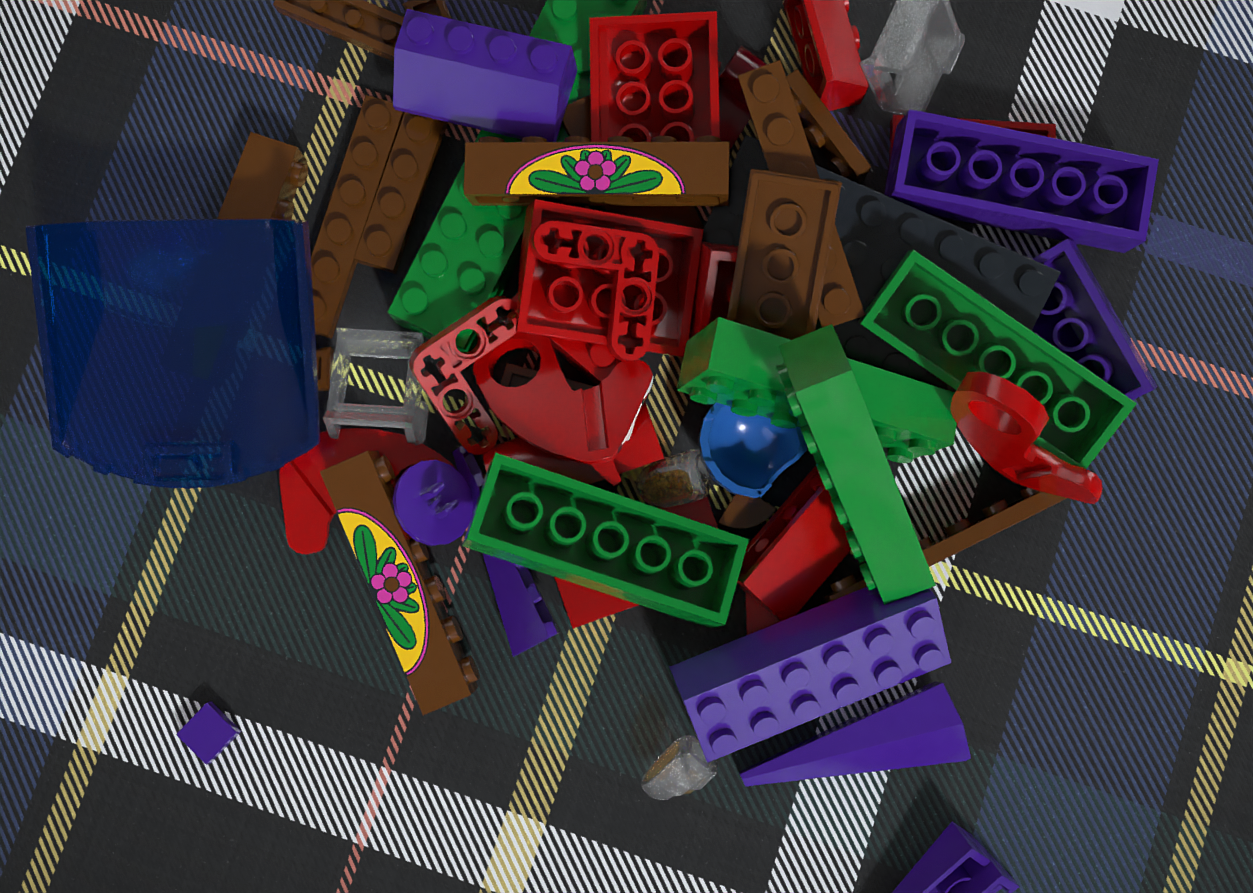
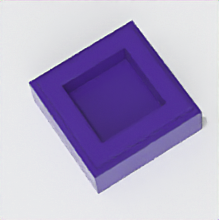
(208, 732)

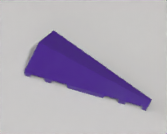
(517, 596)
(957, 865)

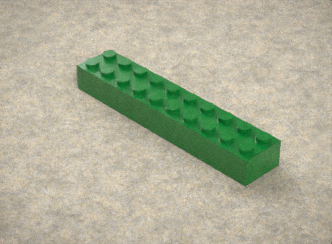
(478, 247)

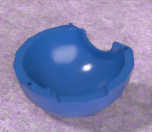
(746, 451)

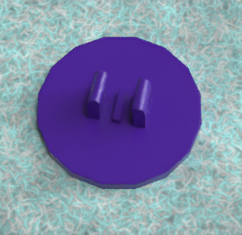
(433, 503)

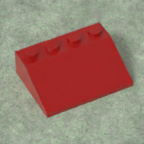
(654, 76)
(577, 300)

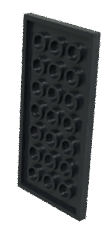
(876, 238)

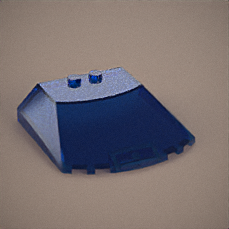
(177, 346)

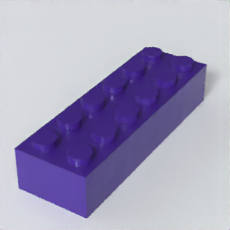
(1021, 181)
(808, 667)

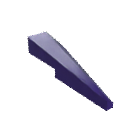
(902, 734)

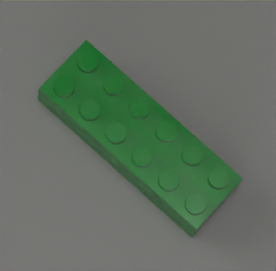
(960, 332)
(739, 370)
(853, 464)
(606, 542)

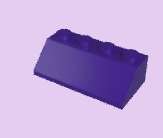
(482, 76)
(1085, 325)

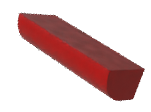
(638, 451)
(794, 550)

